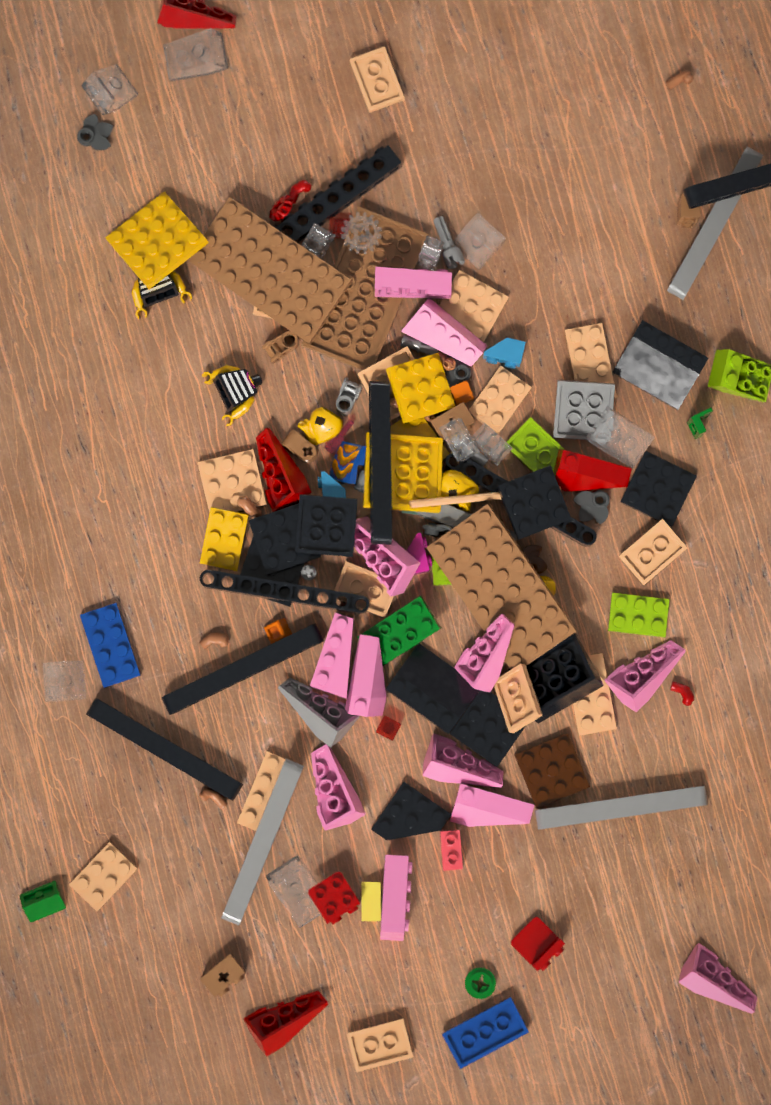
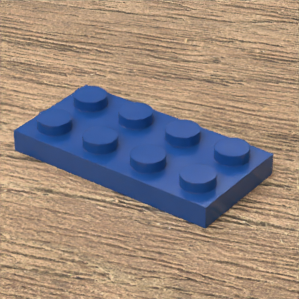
(110, 645)
(485, 1033)

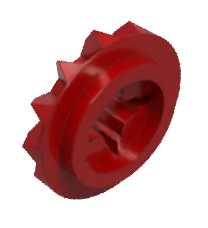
(281, 208)

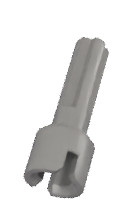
(451, 252)

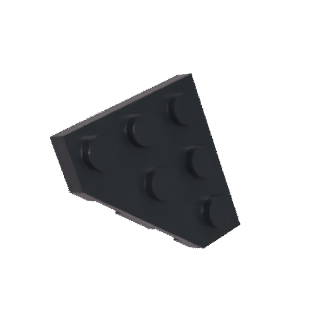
(410, 815)

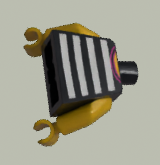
(163, 290)
(235, 389)

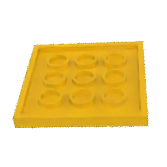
(156, 240)
(414, 471)

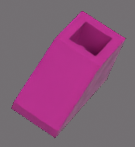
(417, 550)

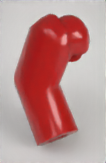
(299, 187)
(685, 691)

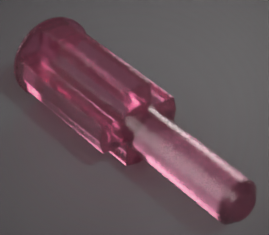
(335, 442)

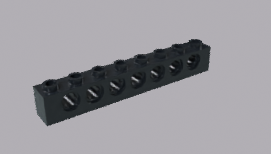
(361, 187)

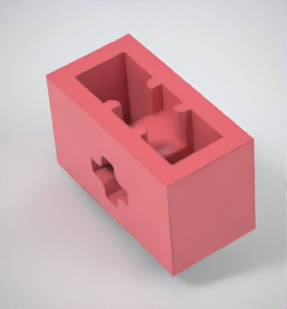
(451, 850)

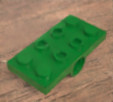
(404, 629)

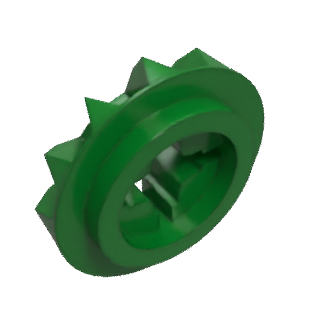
(488, 978)

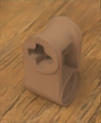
(280, 347)
(297, 444)

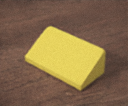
(371, 901)

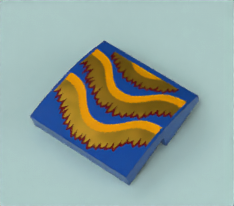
(346, 462)

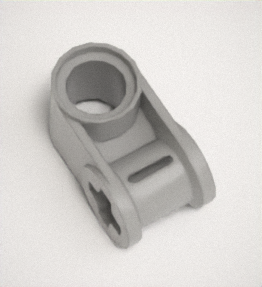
(348, 393)

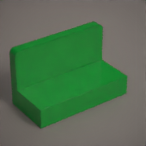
(696, 425)
(42, 901)

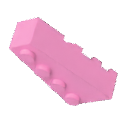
(412, 283)
(443, 332)
(390, 562)
(334, 662)
(394, 897)

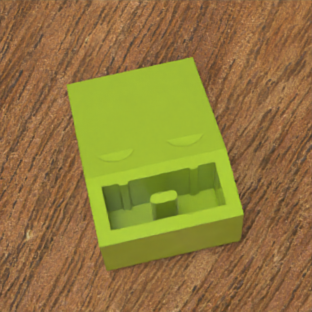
(740, 375)

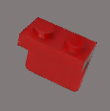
(334, 898)
(537, 944)

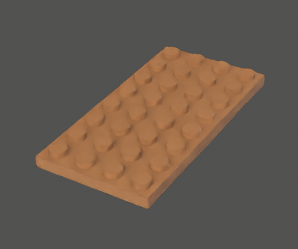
(270, 270)
(361, 320)
(498, 580)

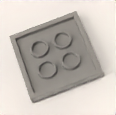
(580, 406)

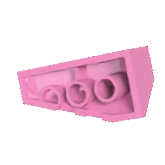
(484, 660)
(641, 678)
(367, 683)
(453, 765)
(335, 795)
(486, 808)
(710, 979)

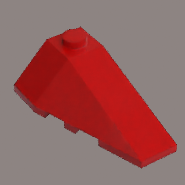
(193, 15)
(583, 472)
(282, 475)
(278, 1025)

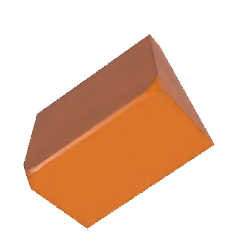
(461, 393)
(277, 630)

